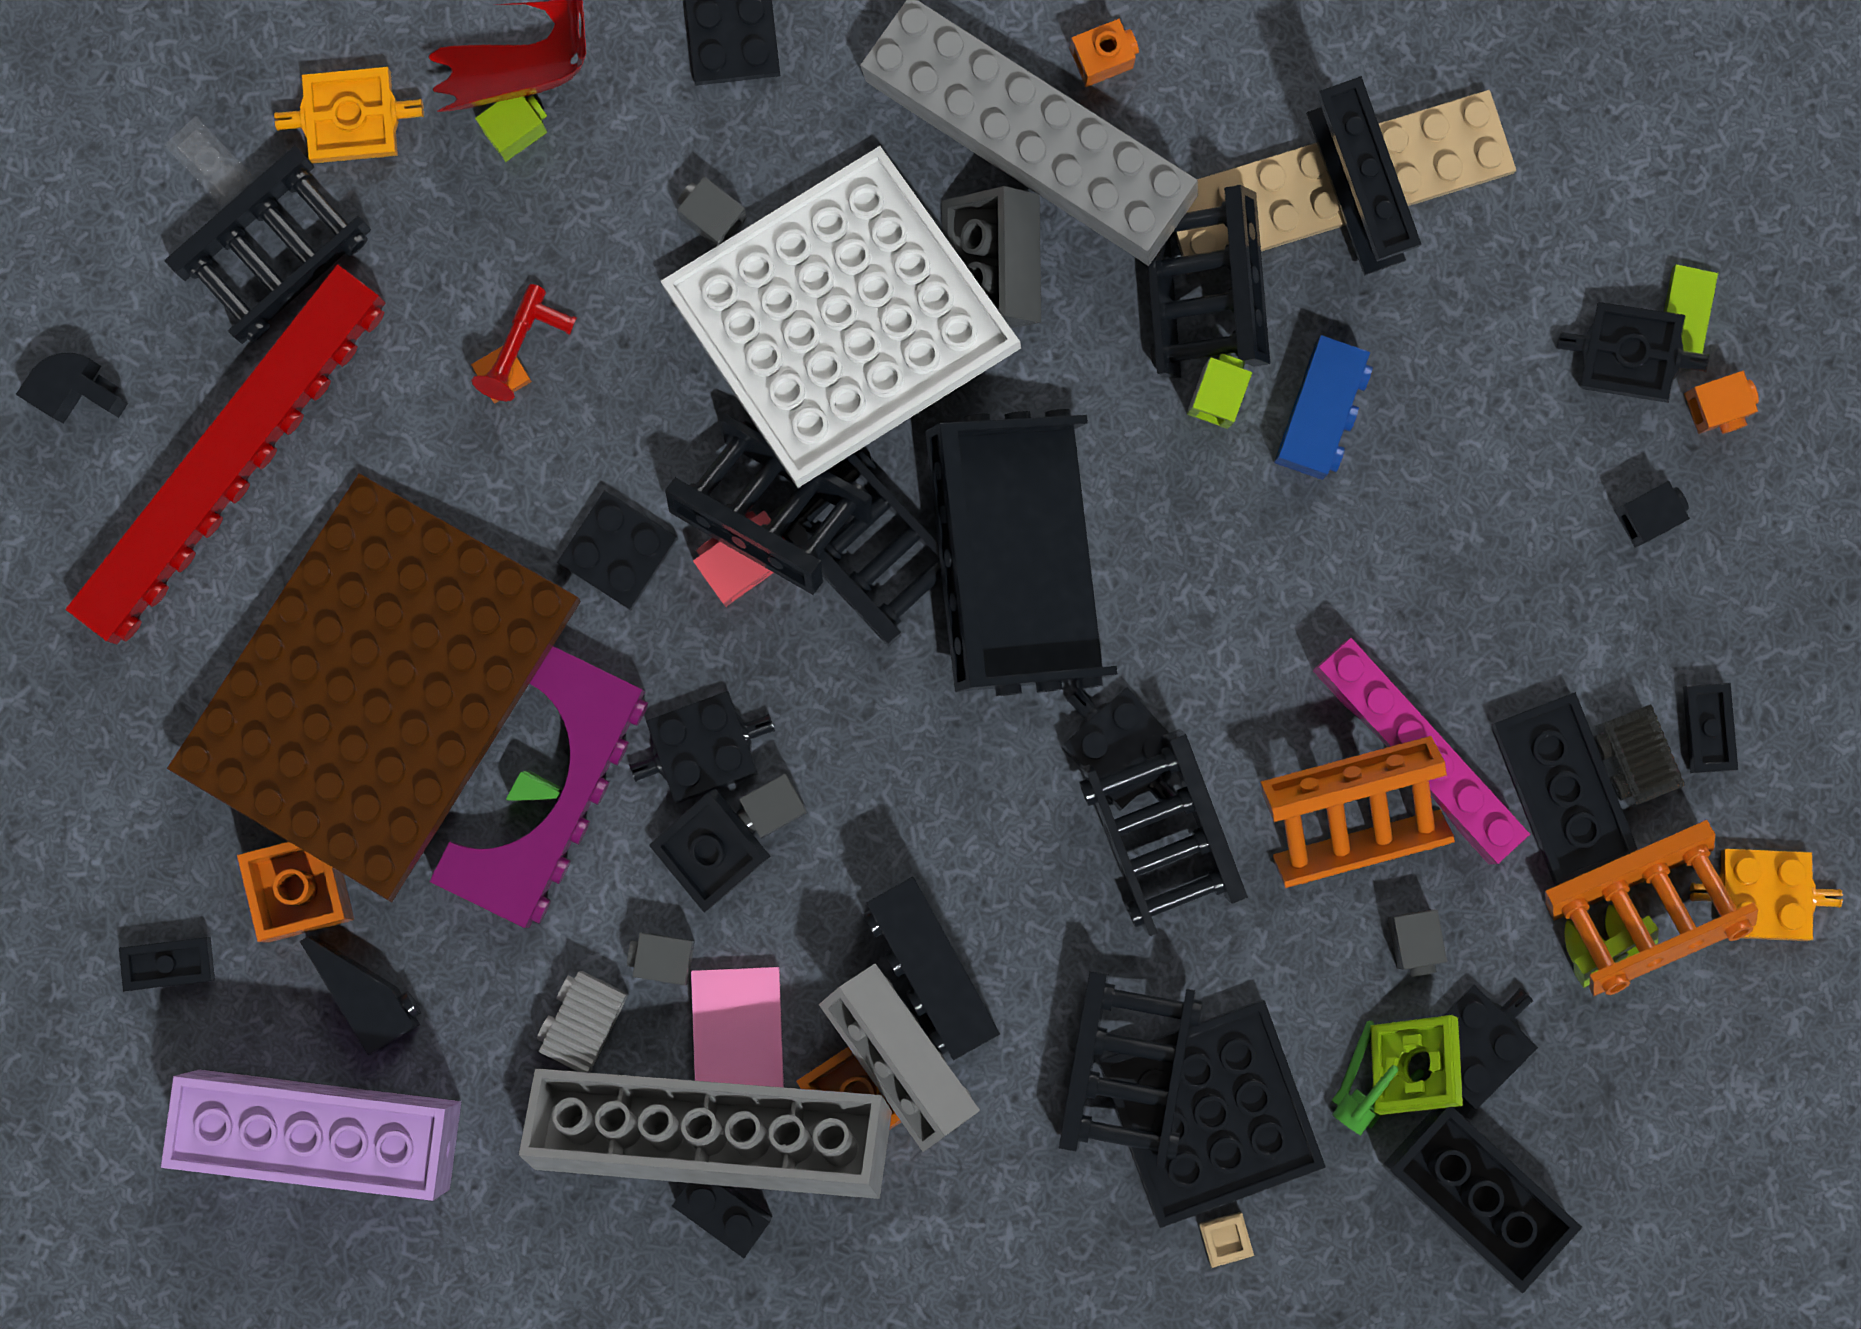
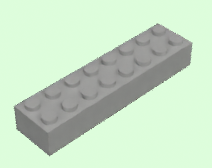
(1030, 130)
(707, 1133)

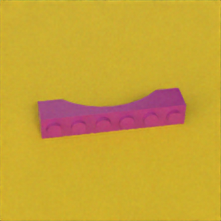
(1394, 720)

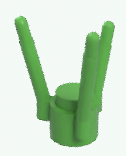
(1357, 1110)

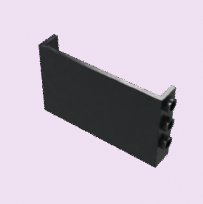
(1015, 553)

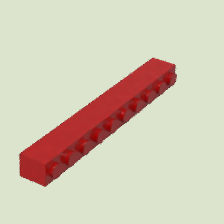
(227, 456)

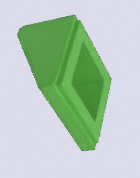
(533, 787)

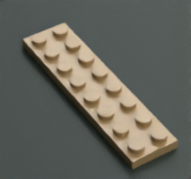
(1430, 150)

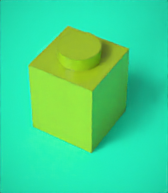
(513, 125)

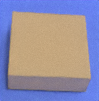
(1226, 1239)

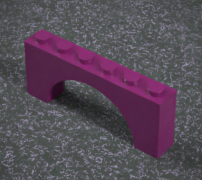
(519, 874)

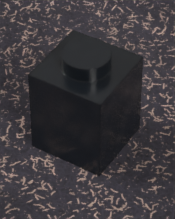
(1653, 513)

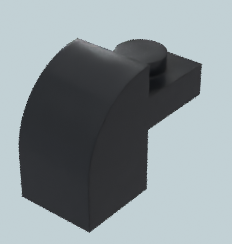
(61, 381)

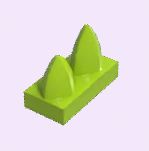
(1619, 945)

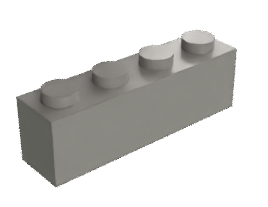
(899, 1057)

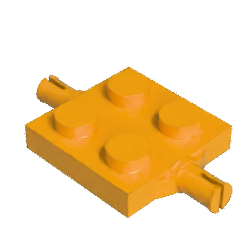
(349, 115)
(1780, 888)

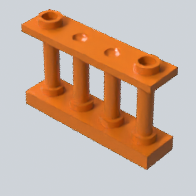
(1348, 781)
(1653, 866)

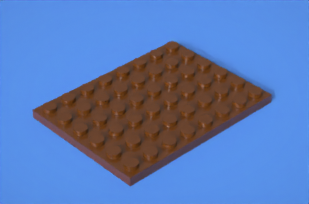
(374, 686)

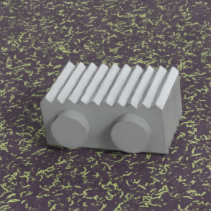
(582, 1021)

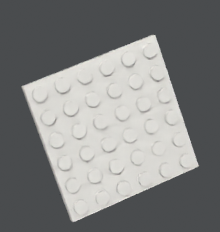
(840, 316)

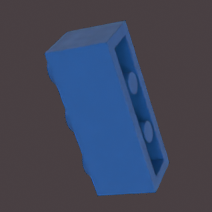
(1324, 408)

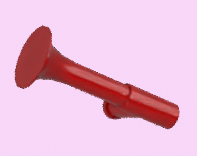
(495, 382)

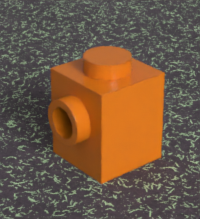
(1104, 52)
(1723, 403)

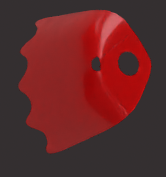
(512, 71)

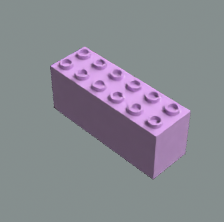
(311, 1134)

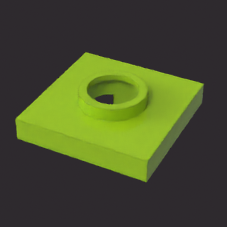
(1396, 1045)

